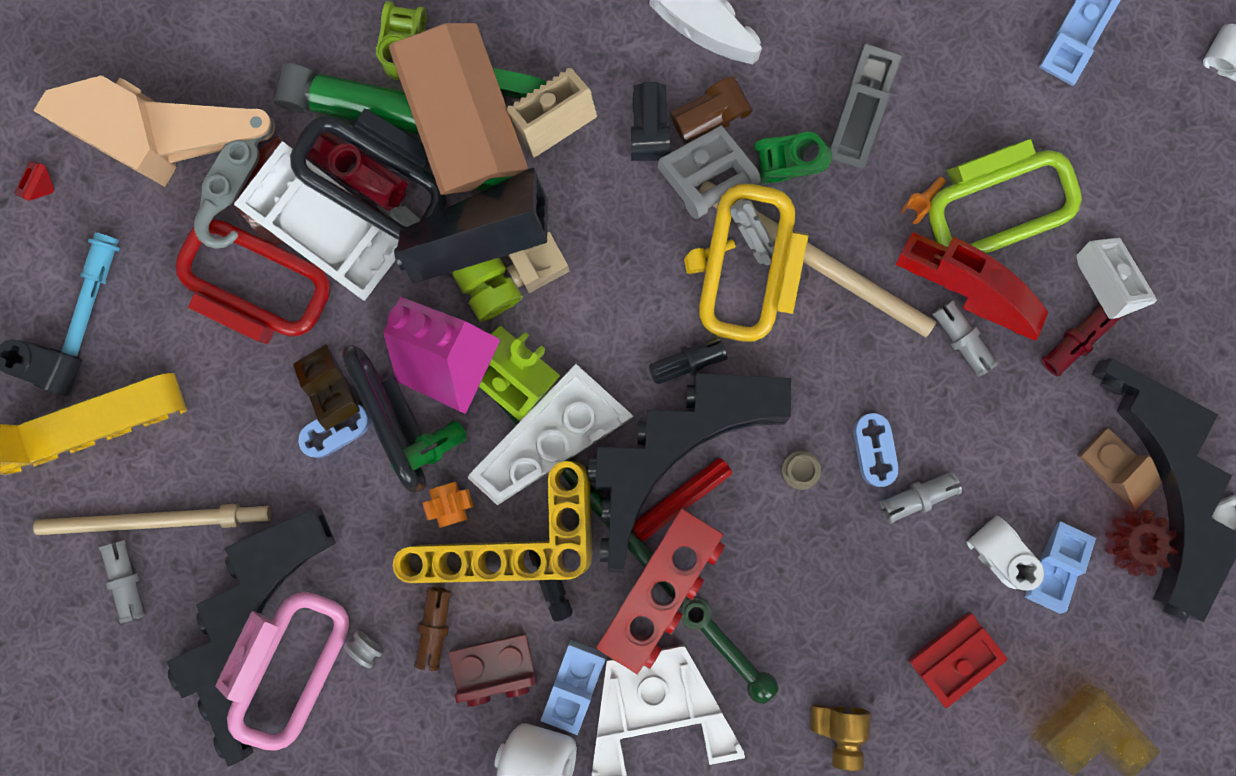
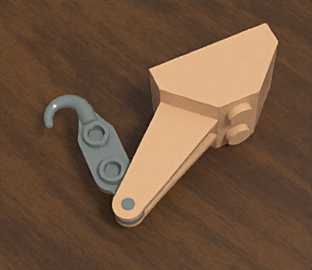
(158, 134)

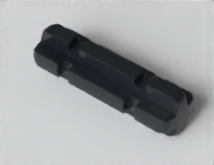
(553, 592)

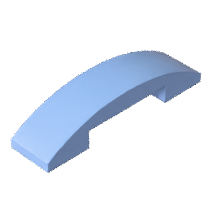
(1076, 38)

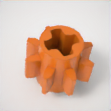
(447, 504)

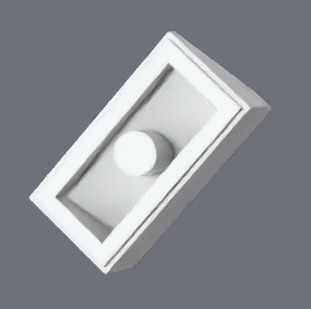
(1114, 277)

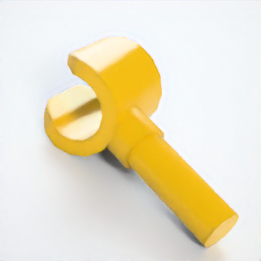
(696, 260)

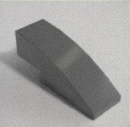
(864, 105)

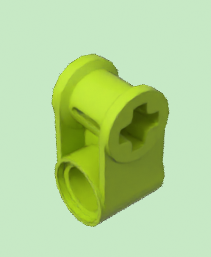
(396, 25)

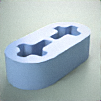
(335, 441)
(866, 451)

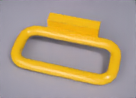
(783, 271)

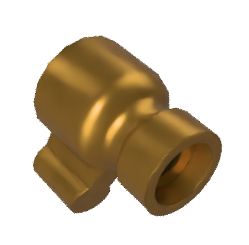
(846, 729)

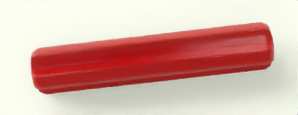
(681, 498)

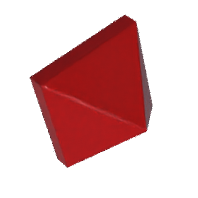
(34, 182)

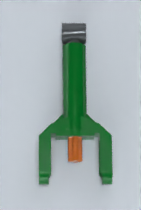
(346, 98)

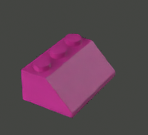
(437, 353)

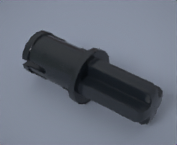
(688, 361)

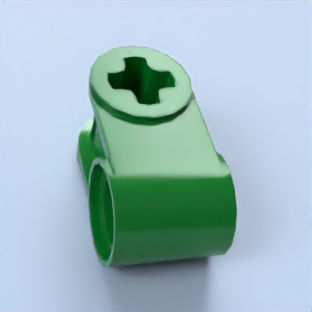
(783, 157)

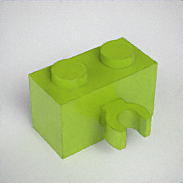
(517, 375)

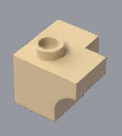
(537, 265)

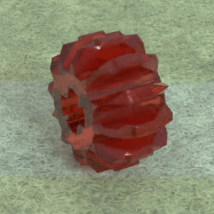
(1127, 543)

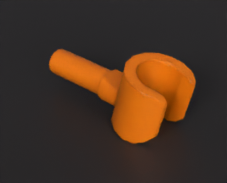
(921, 202)

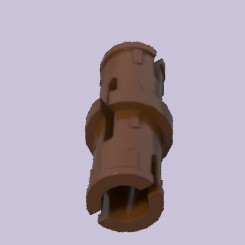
(432, 629)

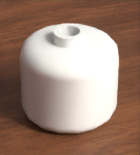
(536, 753)

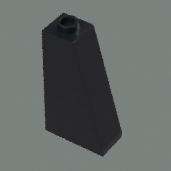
(476, 230)

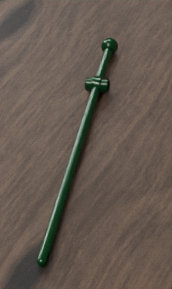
(761, 685)

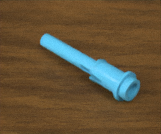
(94, 272)

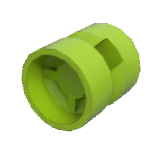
(488, 288)

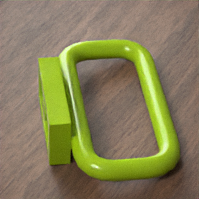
(997, 168)

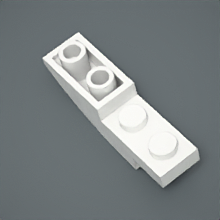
(711, 26)

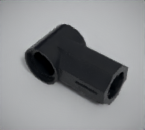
(650, 131)

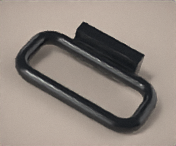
(380, 141)
(388, 415)

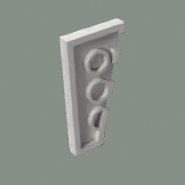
(556, 429)

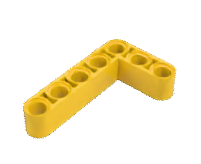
(88, 421)
(512, 553)

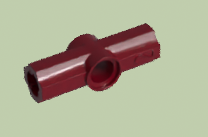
(366, 177)

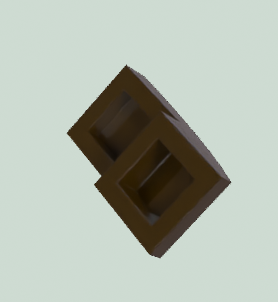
(326, 387)

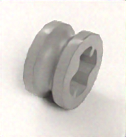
(363, 649)

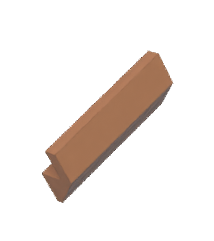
(457, 107)

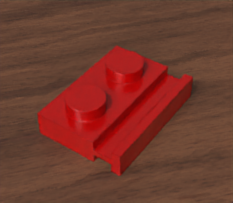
(957, 660)

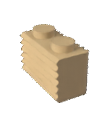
(552, 112)

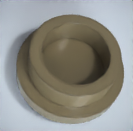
(801, 470)

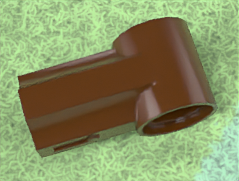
(717, 107)

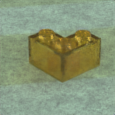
(1094, 725)

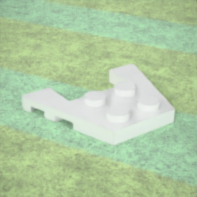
(658, 700)

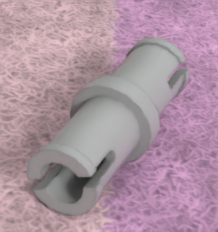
(965, 338)
(920, 497)
(122, 581)

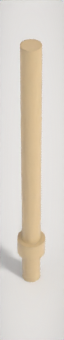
(227, 516)

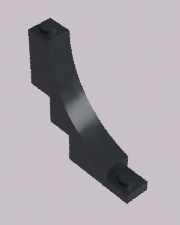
(1173, 435)

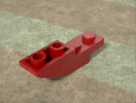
(988, 285)

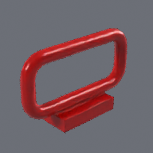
(238, 312)

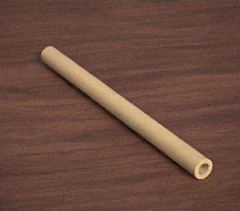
(853, 281)

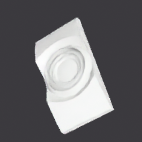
(316, 226)

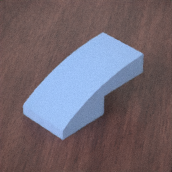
(1063, 561)
(573, 687)

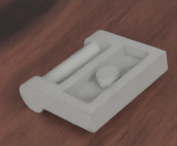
(702, 161)

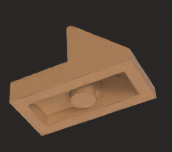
(1127, 474)

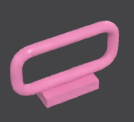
(252, 656)

